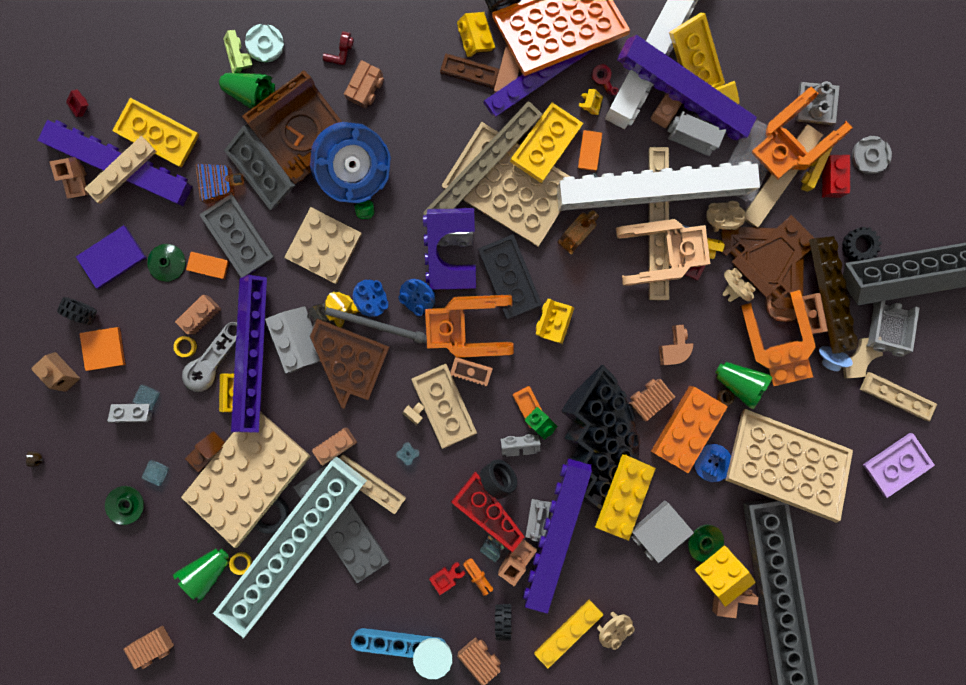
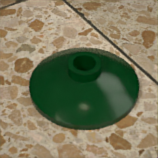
(175, 262)
(116, 508)
(713, 542)

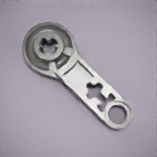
(208, 362)

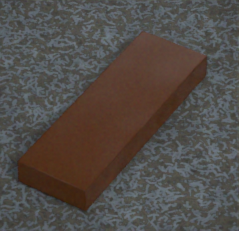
(469, 71)

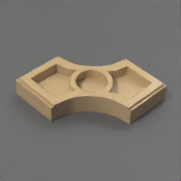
(861, 360)

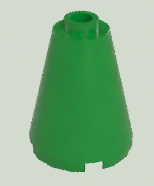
(247, 88)
(743, 382)
(201, 574)

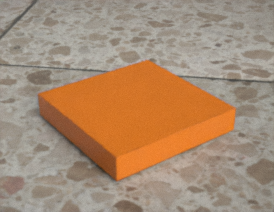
(102, 349)

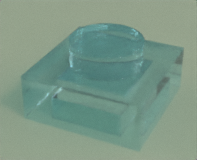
(155, 472)
(492, 548)

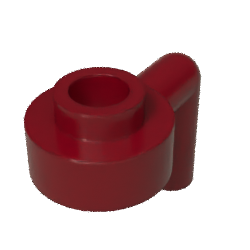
(345, 44)
(605, 79)

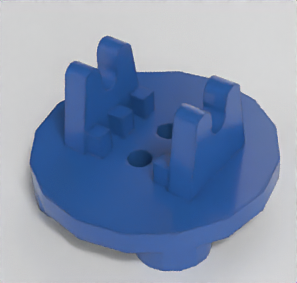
(365, 290)
(417, 296)
(709, 471)

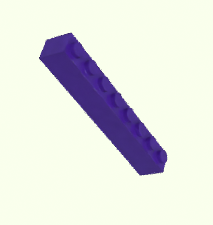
(686, 88)
(101, 156)
(249, 354)
(557, 535)

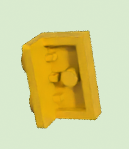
(475, 33)
(554, 321)

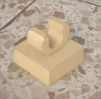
(413, 414)

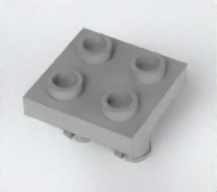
(823, 108)

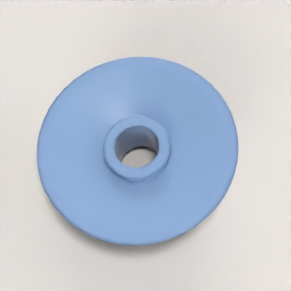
(834, 361)

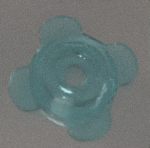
(402, 453)

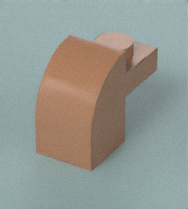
(72, 175)
(679, 351)
(515, 562)
(731, 609)

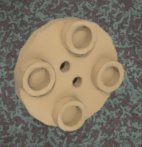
(725, 215)
(737, 286)
(615, 631)

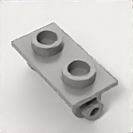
(459, 238)
(129, 413)
(529, 443)
(538, 513)

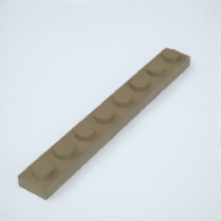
(487, 158)

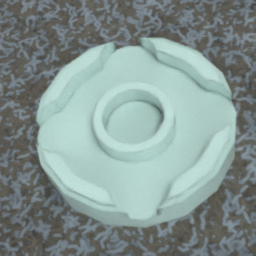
(264, 43)
(432, 658)

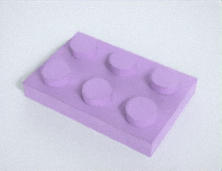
(898, 465)

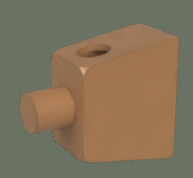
(52, 370)

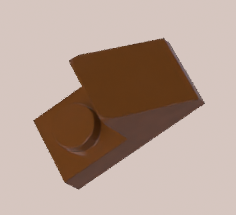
(205, 451)

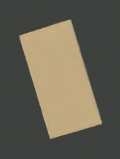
(444, 406)

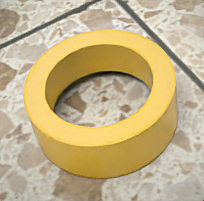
(193, 346)
(232, 566)

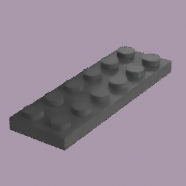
(350, 538)

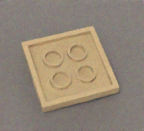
(323, 245)

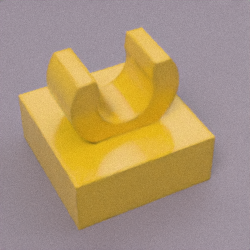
(592, 102)
(713, 246)

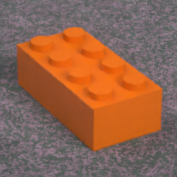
(689, 429)

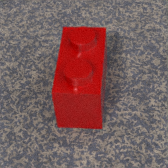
(836, 176)

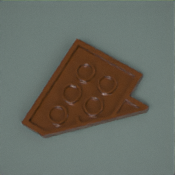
(348, 360)

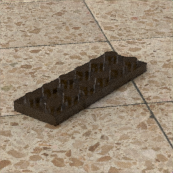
(833, 294)

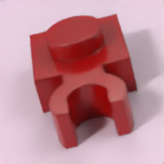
(444, 579)

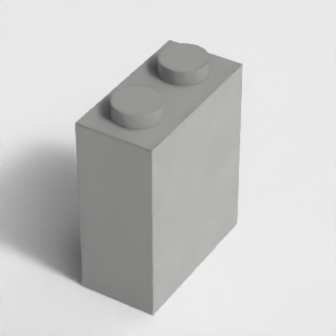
(661, 532)

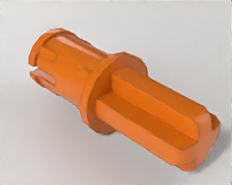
(477, 576)

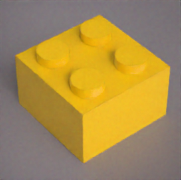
(725, 576)

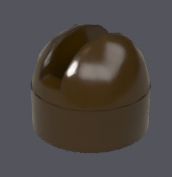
(728, 397)
(33, 459)

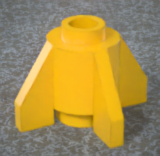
(340, 302)

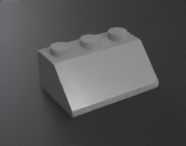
(291, 338)

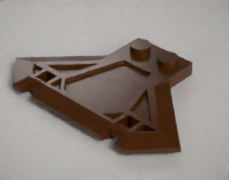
(771, 257)

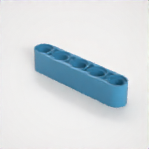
(389, 638)

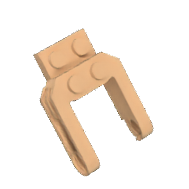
(684, 247)

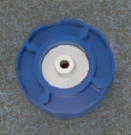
(336, 149)

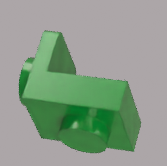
(541, 423)

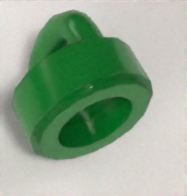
(364, 209)

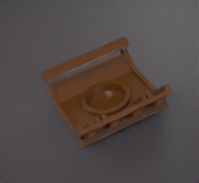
(297, 106)

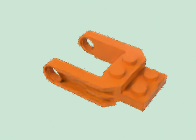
(783, 151)
(447, 327)
(789, 360)

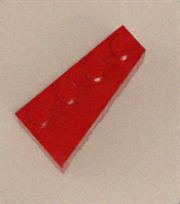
(487, 512)

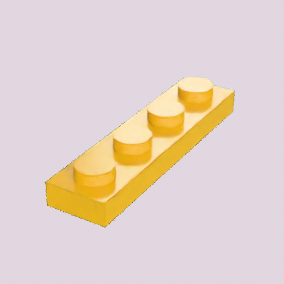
(568, 633)

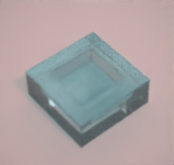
(146, 395)

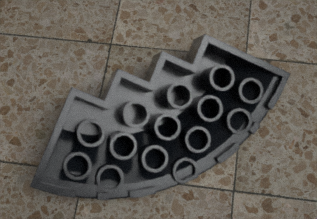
(601, 431)

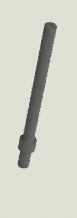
(417, 336)

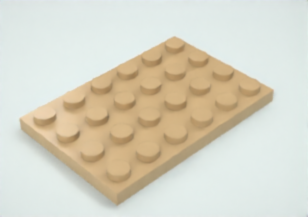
(509, 192)
(790, 465)
(245, 479)

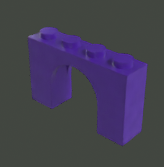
(438, 224)

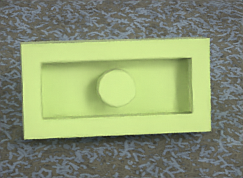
(236, 59)

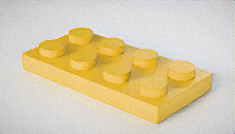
(696, 50)
(165, 135)
(546, 142)
(625, 497)

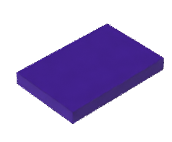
(111, 257)

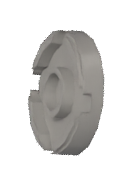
(871, 155)

